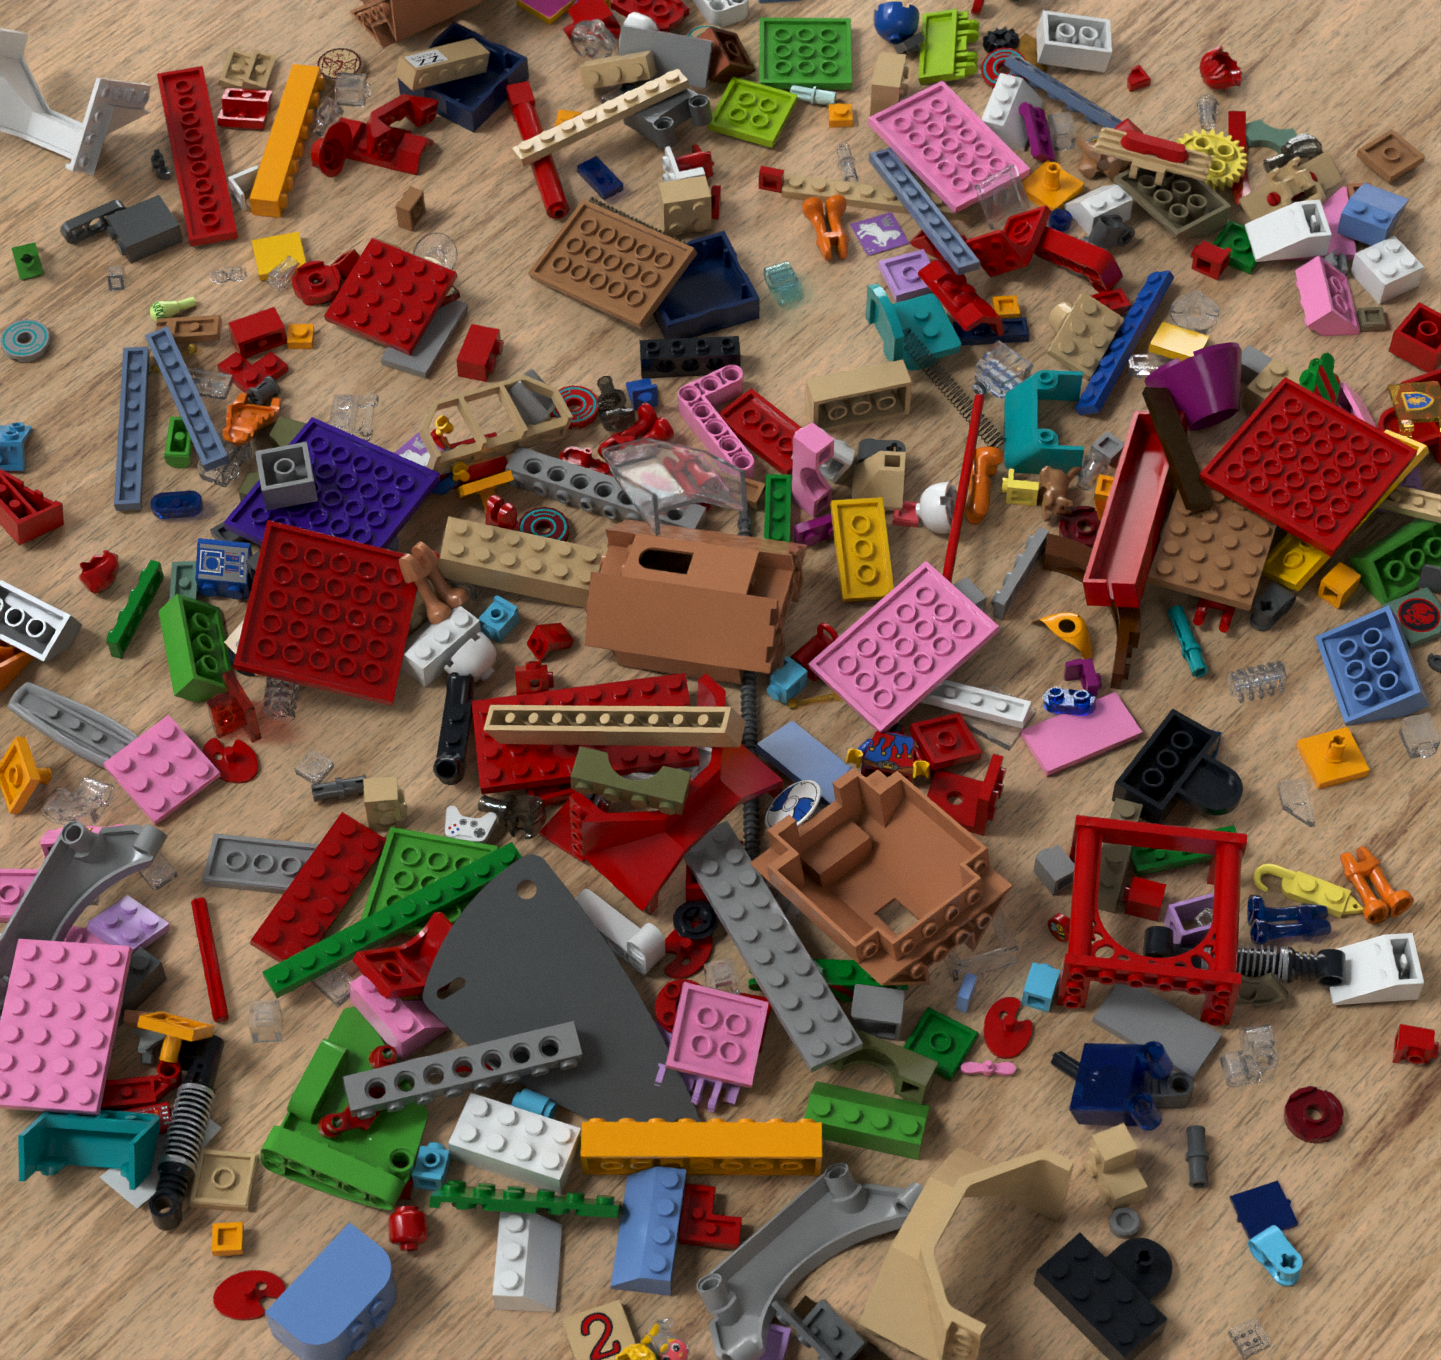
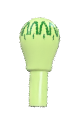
(168, 309)

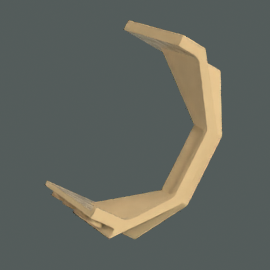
(909, 1295)

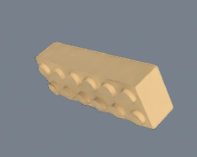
(517, 562)

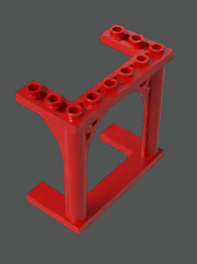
(1082, 966)

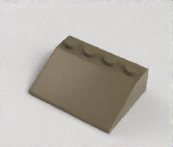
(1180, 205)

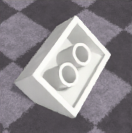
(1002, 110)
(434, 645)
(527, 1263)

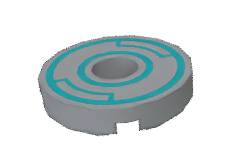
(22, 330)

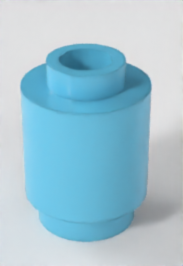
(535, 1103)

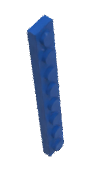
(1124, 343)

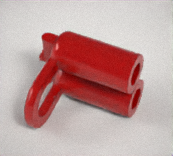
(696, 160)
(813, 648)

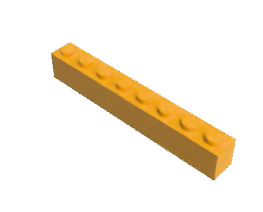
(286, 141)

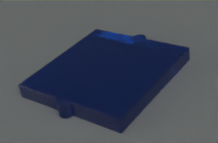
(1262, 1208)

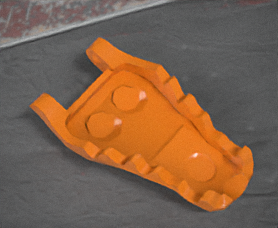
(247, 419)

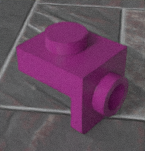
(1085, 672)

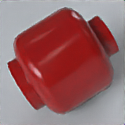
(408, 1228)

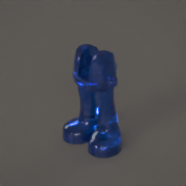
(1309, 920)

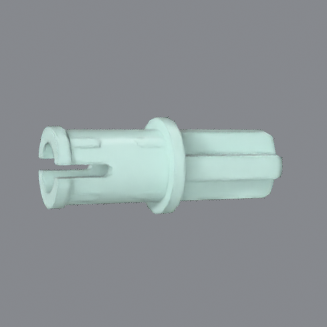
(814, 95)

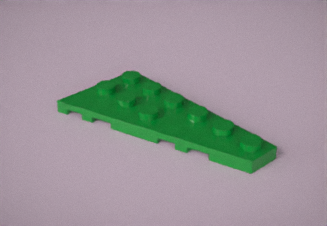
(517, 1200)

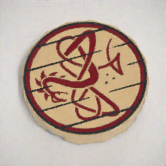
(337, 61)

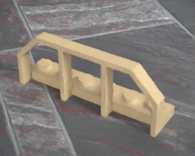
(507, 442)

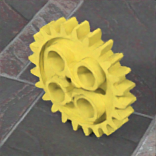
(1228, 159)

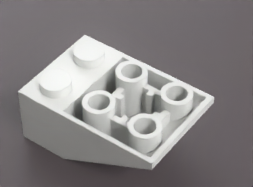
(1290, 232)
(1380, 971)

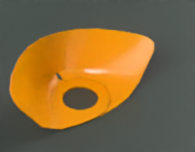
(1079, 637)

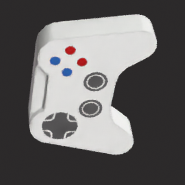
(469, 828)

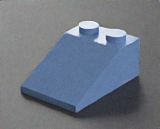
(1371, 214)

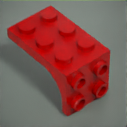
(1013, 246)
(405, 968)

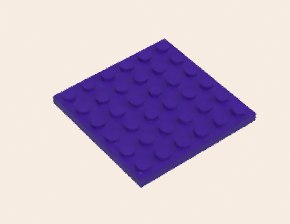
(359, 487)

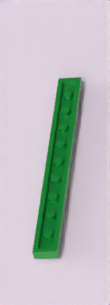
(388, 922)

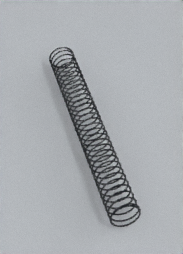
(1000, 438)

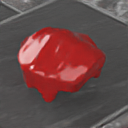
(99, 572)

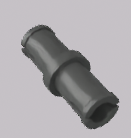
(338, 788)
(1197, 1156)

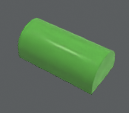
(178, 444)

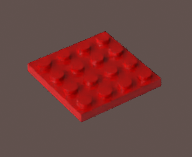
(391, 296)

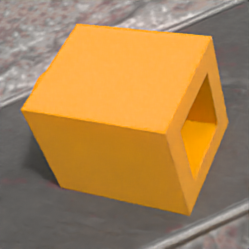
(1339, 585)

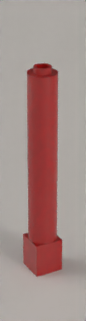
(524, 112)

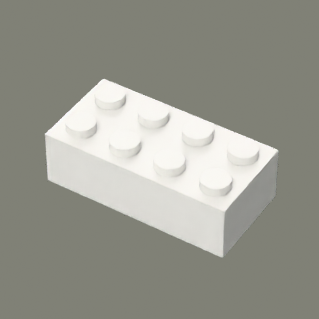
(515, 1143)

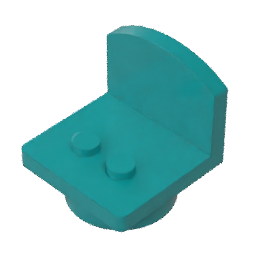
(920, 314)

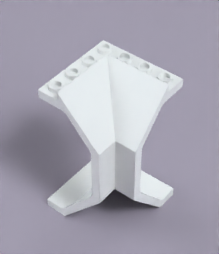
(29, 117)

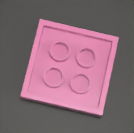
(161, 770)
(717, 1035)

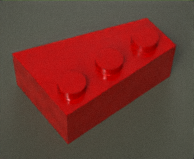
(26, 512)

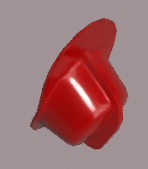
(331, 151)

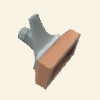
(148, 1039)

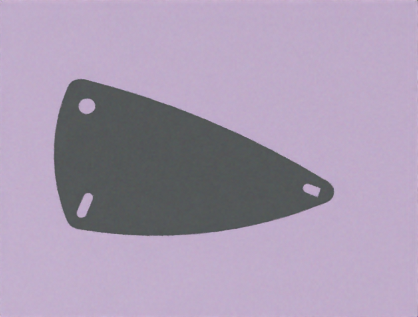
(548, 966)

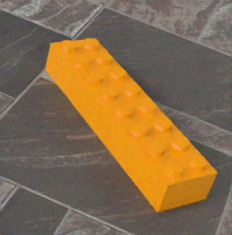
(702, 1146)

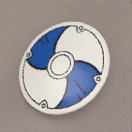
(796, 800)

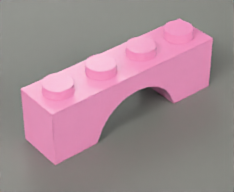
(810, 451)

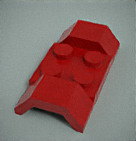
(401, 153)
(959, 297)

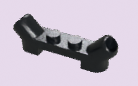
(455, 728)

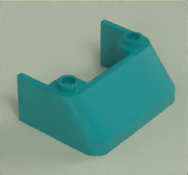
(1027, 446)
(101, 1140)

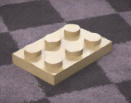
(1085, 335)

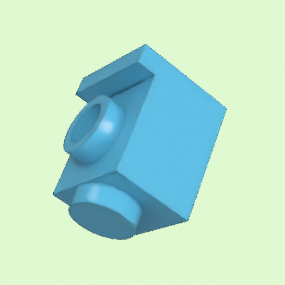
(499, 619)
(787, 681)
(434, 1175)

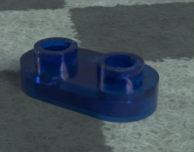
(176, 504)
(1069, 701)

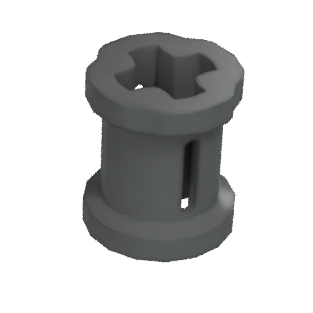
(263, 391)

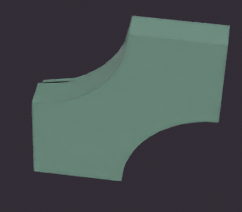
(1261, 135)

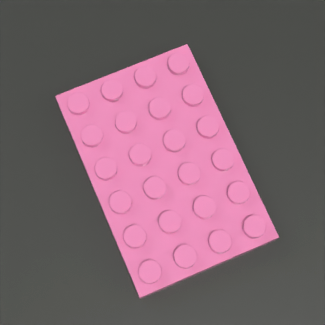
(944, 144)
(904, 647)
(60, 1025)

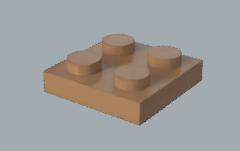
(1390, 156)

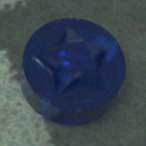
(1060, 220)

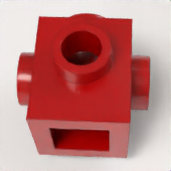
(532, 671)

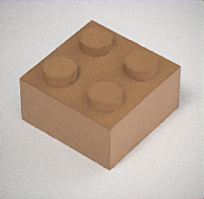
(410, 208)

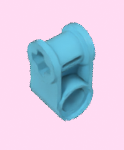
(1275, 1251)

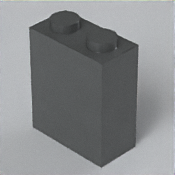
(144, 229)

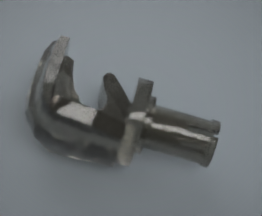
(1299, 146)
(612, 408)
(517, 812)

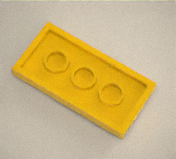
(861, 549)

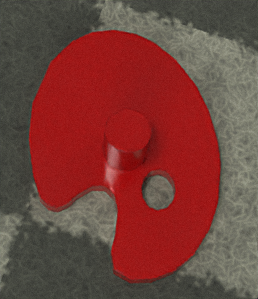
(237, 762)
(684, 948)
(1007, 1036)
(240, 1298)

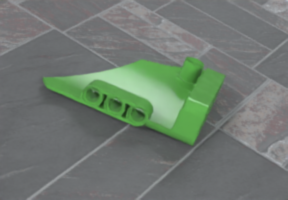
(356, 1162)

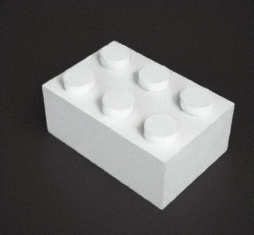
(1073, 41)

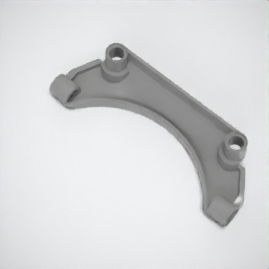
(70, 879)
(788, 1247)

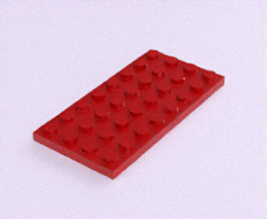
(539, 765)

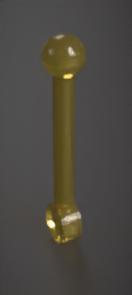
(192, 348)
(794, 703)

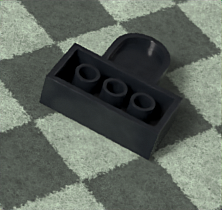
(1177, 767)
(1109, 1294)

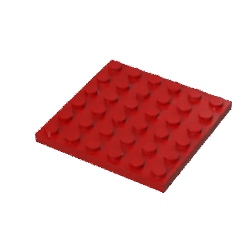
(1308, 466)
(326, 614)

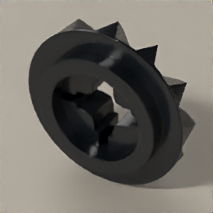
(990, 41)
(687, 913)

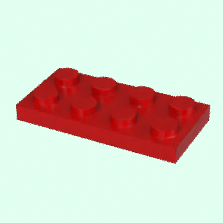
(762, 429)

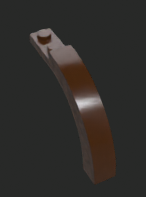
(1072, 559)

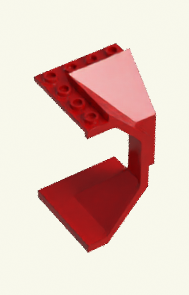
(646, 846)

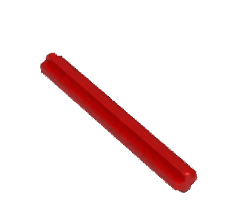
(209, 960)

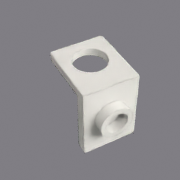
(241, 183)

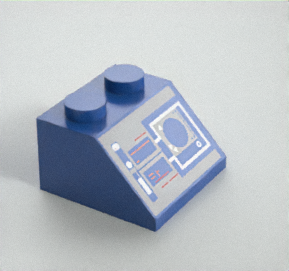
(223, 568)

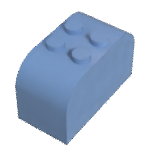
(335, 1299)

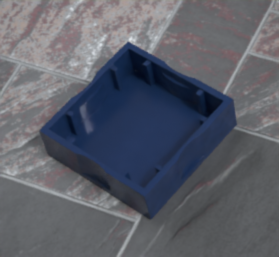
(475, 97)
(709, 293)

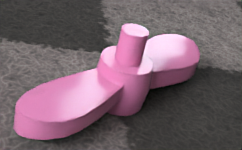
(988, 1068)

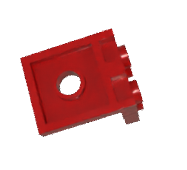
(977, 796)

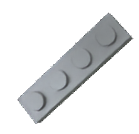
(1023, 567)

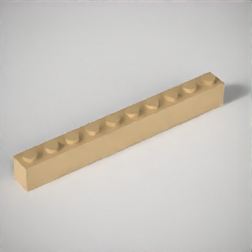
(615, 725)

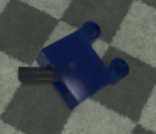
(1112, 1082)

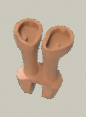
(424, 564)

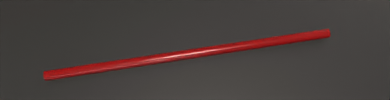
(963, 487)

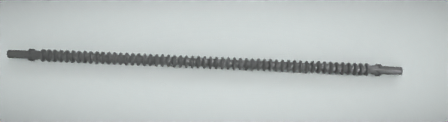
(749, 735)

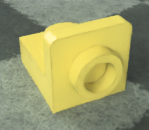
(1019, 491)

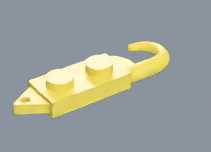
(1309, 889)

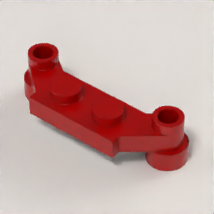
(141, 1091)
(344, 1120)

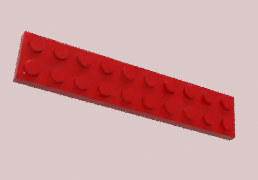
(197, 156)

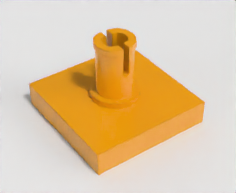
(1051, 186)
(484, 487)
(1332, 758)
(20, 775)
(175, 1030)

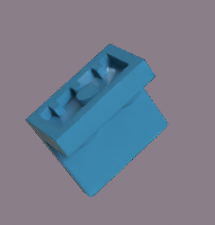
(12, 446)

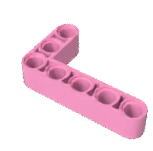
(697, 407)

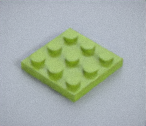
(752, 112)

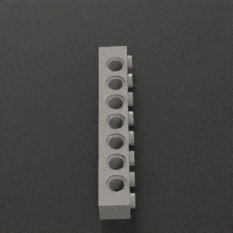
(587, 489)
(560, 1036)

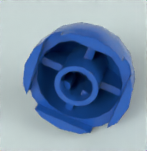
(896, 22)

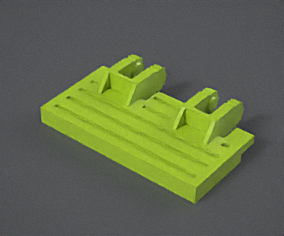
(945, 46)

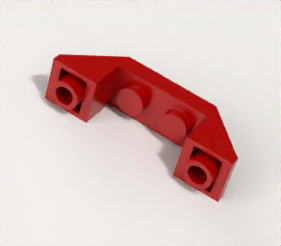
(415, 108)

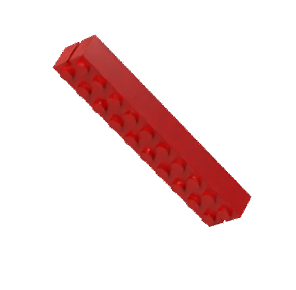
(1131, 519)

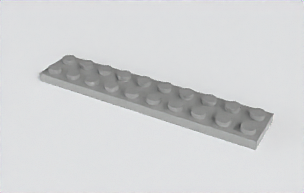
(771, 949)

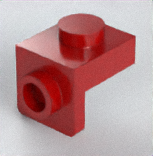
(547, 638)

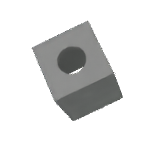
(530, 405)
(878, 1011)

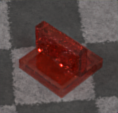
(233, 710)

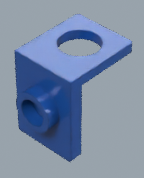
(641, 392)

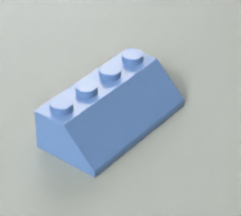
(649, 1231)

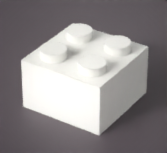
(1386, 270)

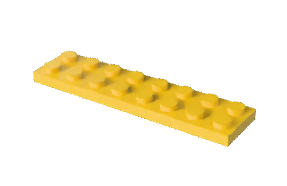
(1295, 561)

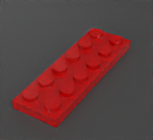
(320, 889)

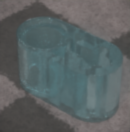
(783, 283)

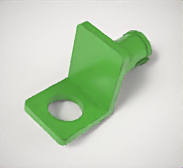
(27, 260)

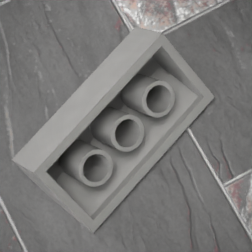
(34, 624)

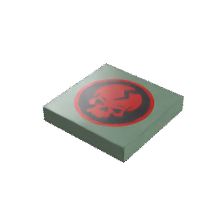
(1418, 615)

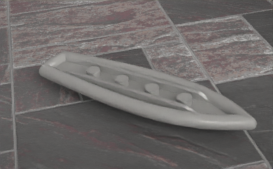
(70, 723)

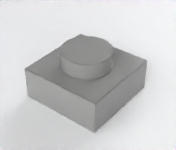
(1108, 446)

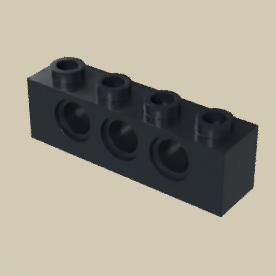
(687, 356)

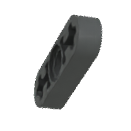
(76, 224)

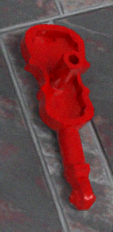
(584, 458)

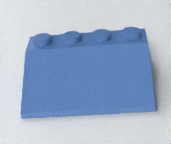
(1372, 668)

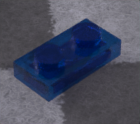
(600, 178)

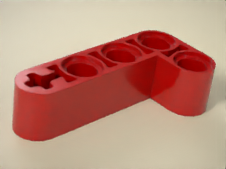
(1080, 257)

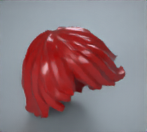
(1220, 70)

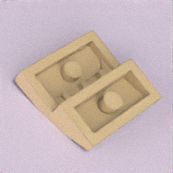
(247, 70)

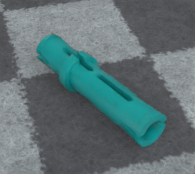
(1191, 649)

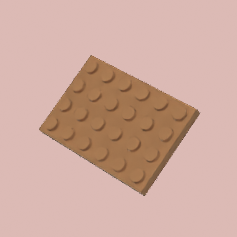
(612, 263)
(1213, 551)

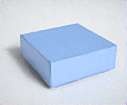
(966, 992)

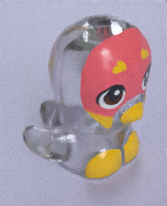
(665, 1343)

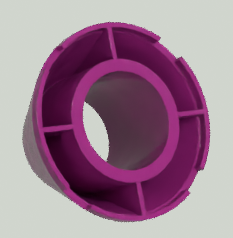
(1203, 384)

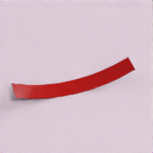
(1237, 129)

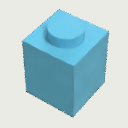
(1040, 987)

